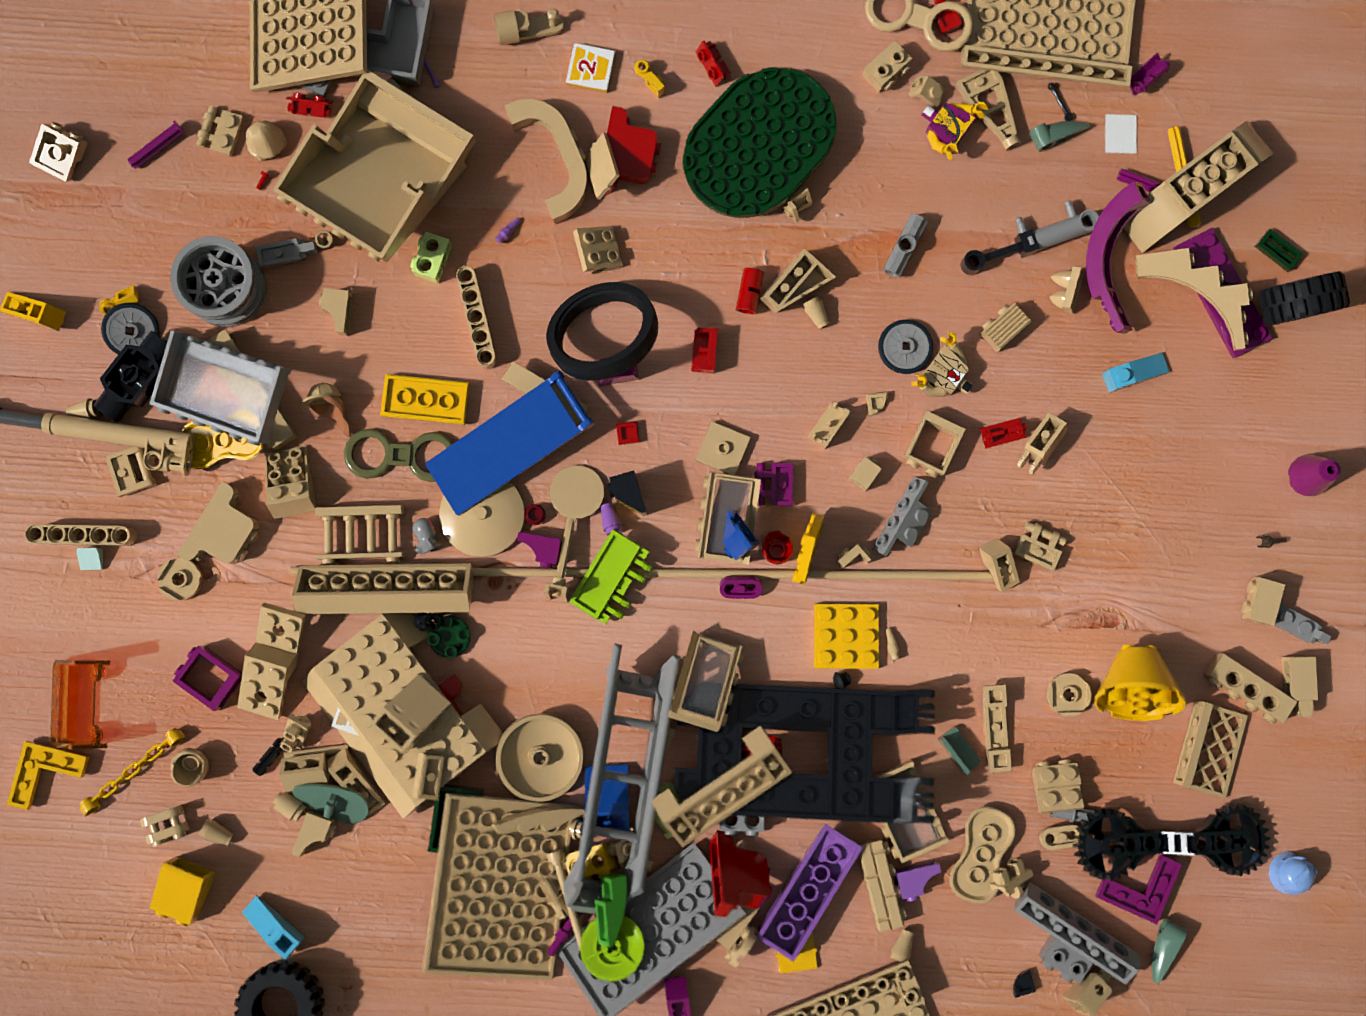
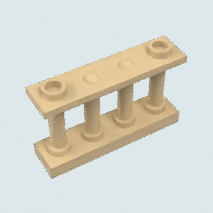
(349, 516)

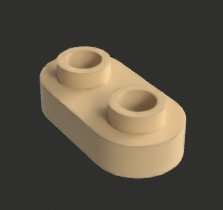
(1060, 837)

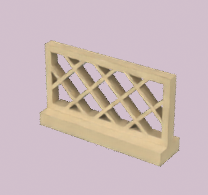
(1193, 748)

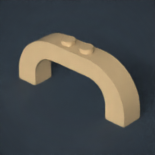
(537, 112)

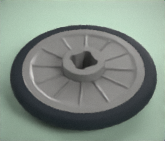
(131, 315)
(902, 360)

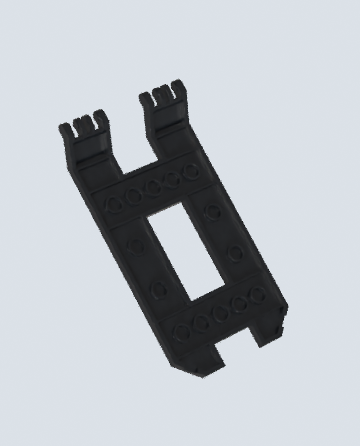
(850, 721)

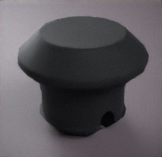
(841, 680)

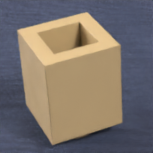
(865, 472)

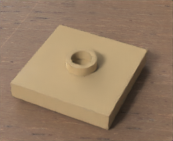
(722, 448)

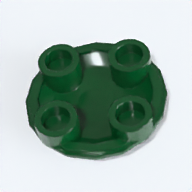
(450, 638)

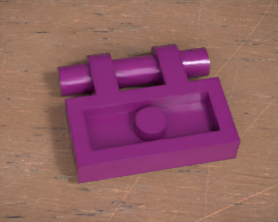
(781, 484)

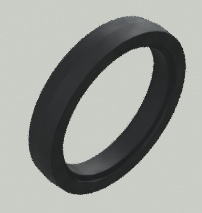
(615, 364)

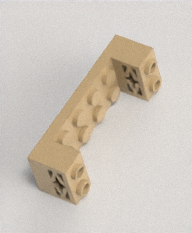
(725, 794)

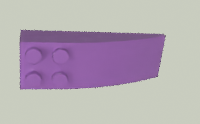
(808, 892)

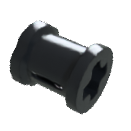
(427, 623)

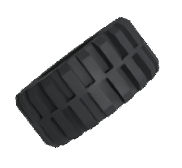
(1304, 298)
(285, 976)

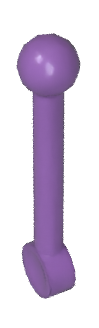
(436, 83)

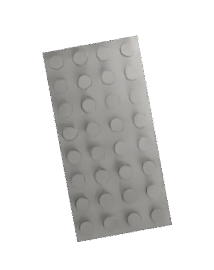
(675, 925)

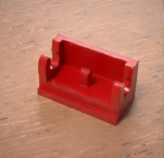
(704, 350)

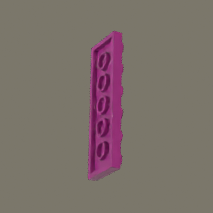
(1209, 253)

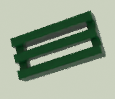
(1273, 256)

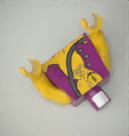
(950, 125)

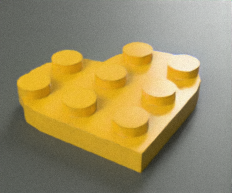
(809, 548)

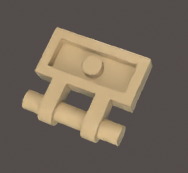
(226, 133)
(1038, 552)

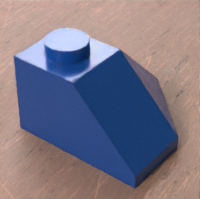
(737, 536)

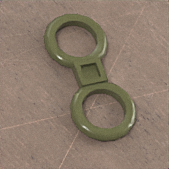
(394, 453)

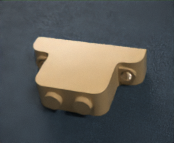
(221, 529)

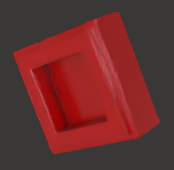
(627, 433)

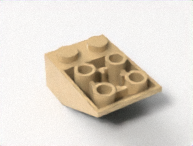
(289, 482)
(410, 714)

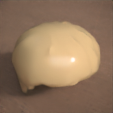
(189, 767)

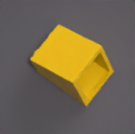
(181, 890)

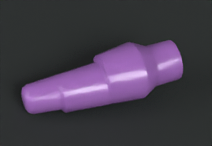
(506, 232)

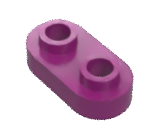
(740, 587)

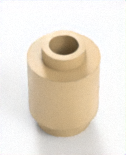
(289, 806)

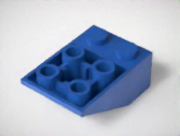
(614, 800)

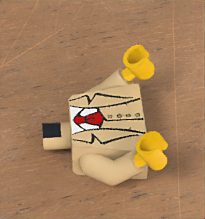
(945, 371)

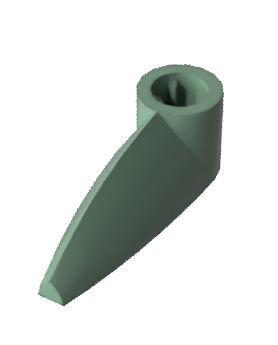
(1049, 135)
(1166, 948)

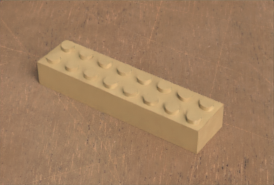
(383, 588)

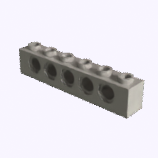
(1078, 933)

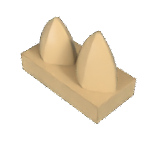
(1072, 281)

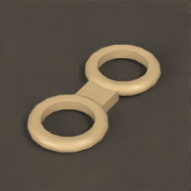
(922, 19)

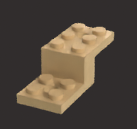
(271, 661)

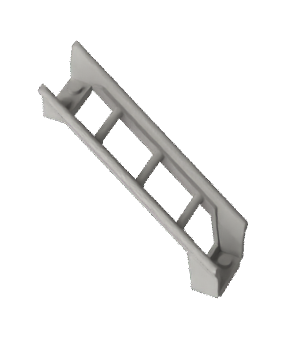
(582, 892)

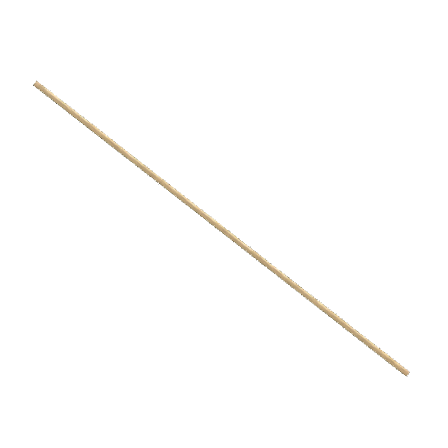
(770, 574)

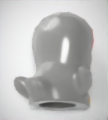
(425, 533)

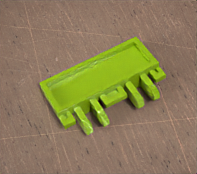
(608, 576)

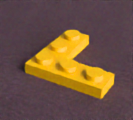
(29, 767)

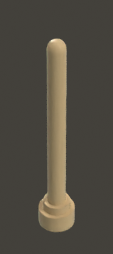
(556, 858)

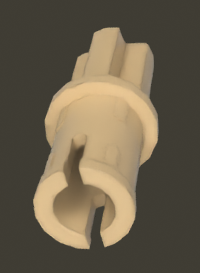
(554, 897)

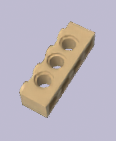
(1280, 703)

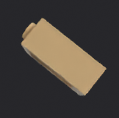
(942, 425)

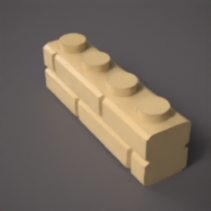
(880, 884)

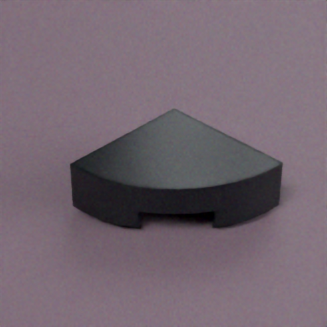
(1023, 984)

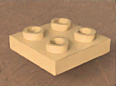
(597, 249)

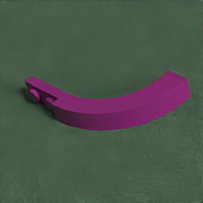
(1101, 248)

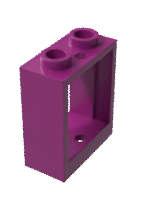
(225, 690)

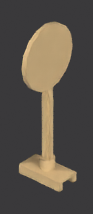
(576, 495)

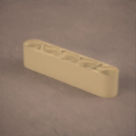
(472, 308)
(71, 533)

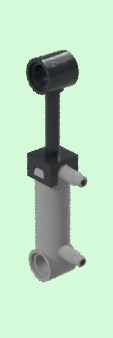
(1031, 241)

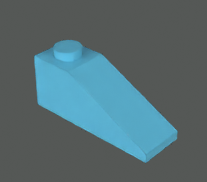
(1135, 372)

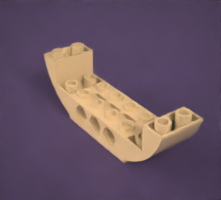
(1197, 184)

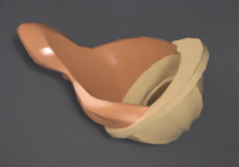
(327, 401)

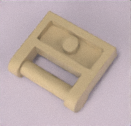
(124, 473)

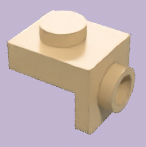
(927, 90)
(797, 203)
(848, 555)

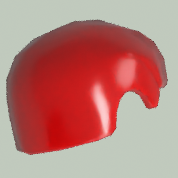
(776, 547)

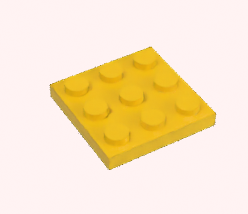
(846, 636)

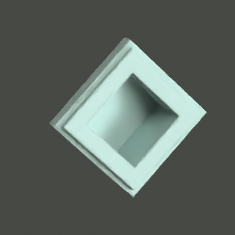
(90, 558)

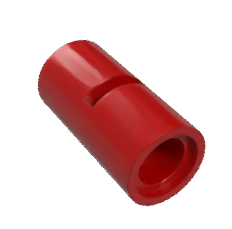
(749, 290)

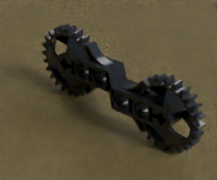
(1171, 842)

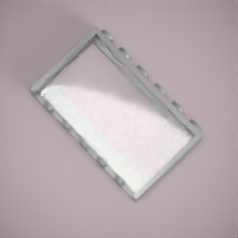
(219, 388)

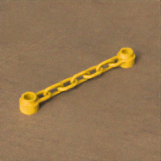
(90, 805)

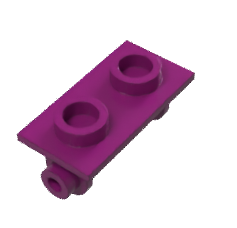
(1145, 74)

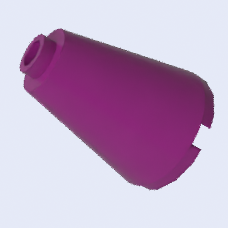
(1312, 474)

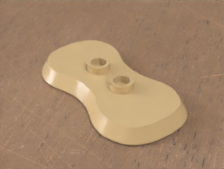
(988, 837)

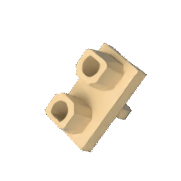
(295, 733)
(1012, 881)

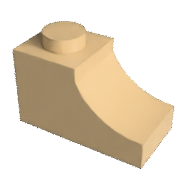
(339, 305)
(1000, 563)
(314, 828)

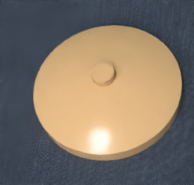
(488, 525)
(539, 757)

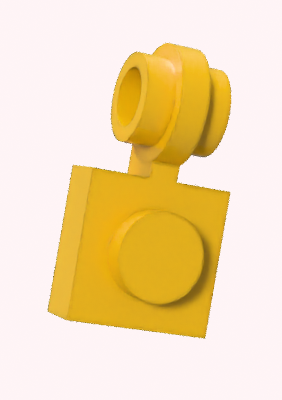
(654, 82)
(126, 295)

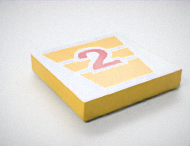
(590, 67)

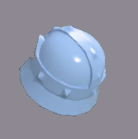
(1291, 873)

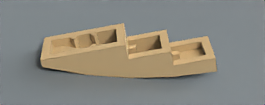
(526, 381)
(545, 817)

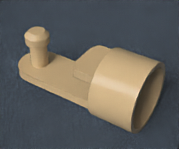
(516, 26)

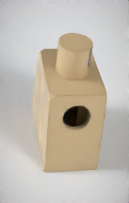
(1090, 993)

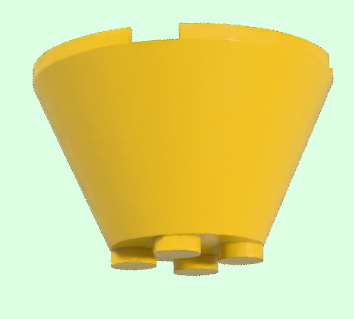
(1139, 686)

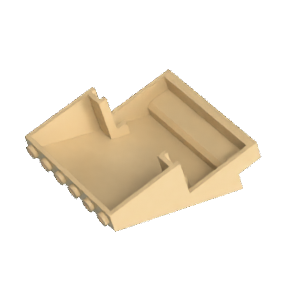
(376, 167)

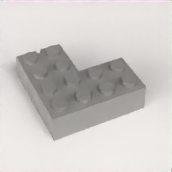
(402, 43)

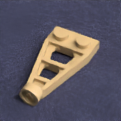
(981, 82)

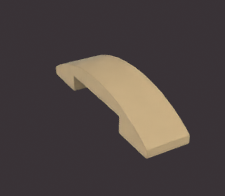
(996, 728)

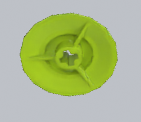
(619, 963)

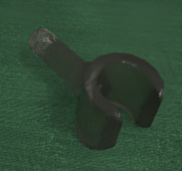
(1268, 541)

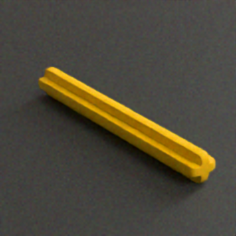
(1180, 161)

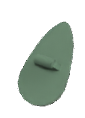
(333, 802)

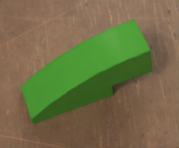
(610, 907)

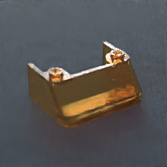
(75, 704)

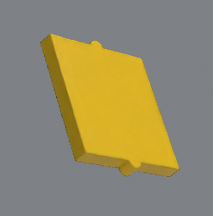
(804, 961)

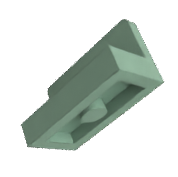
(959, 750)

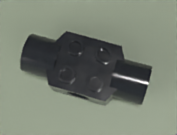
(131, 377)

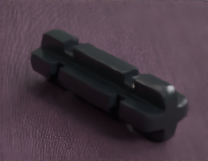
(268, 758)

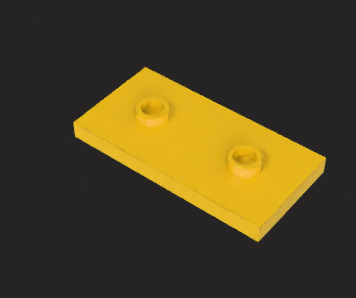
(425, 399)

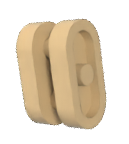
(158, 836)

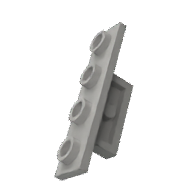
(906, 519)

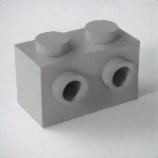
(1065, 959)

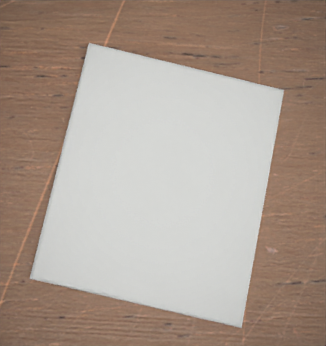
(1120, 133)

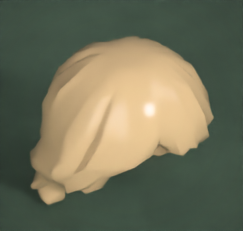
(265, 140)

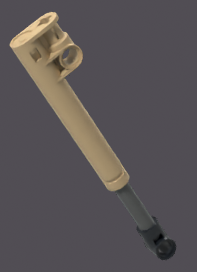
(166, 444)

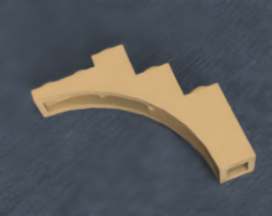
(1206, 281)

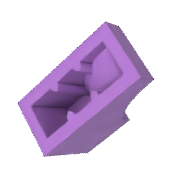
(913, 879)

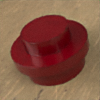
(535, 514)

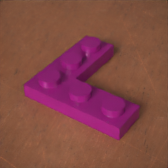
(1153, 900)

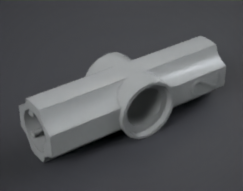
(910, 235)

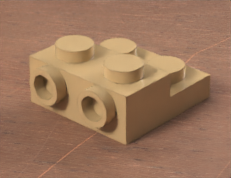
(58, 150)
(1057, 787)

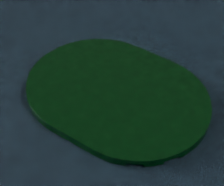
(759, 142)

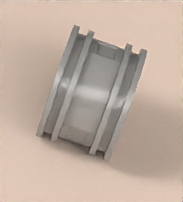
(232, 301)

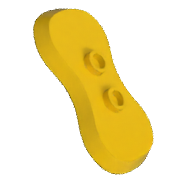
(214, 446)

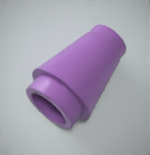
(610, 519)

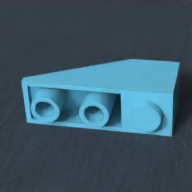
(273, 927)

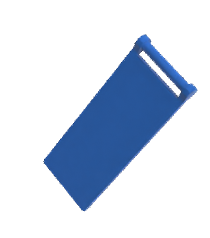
(507, 444)

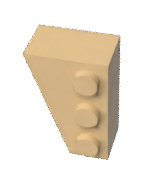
(797, 280)

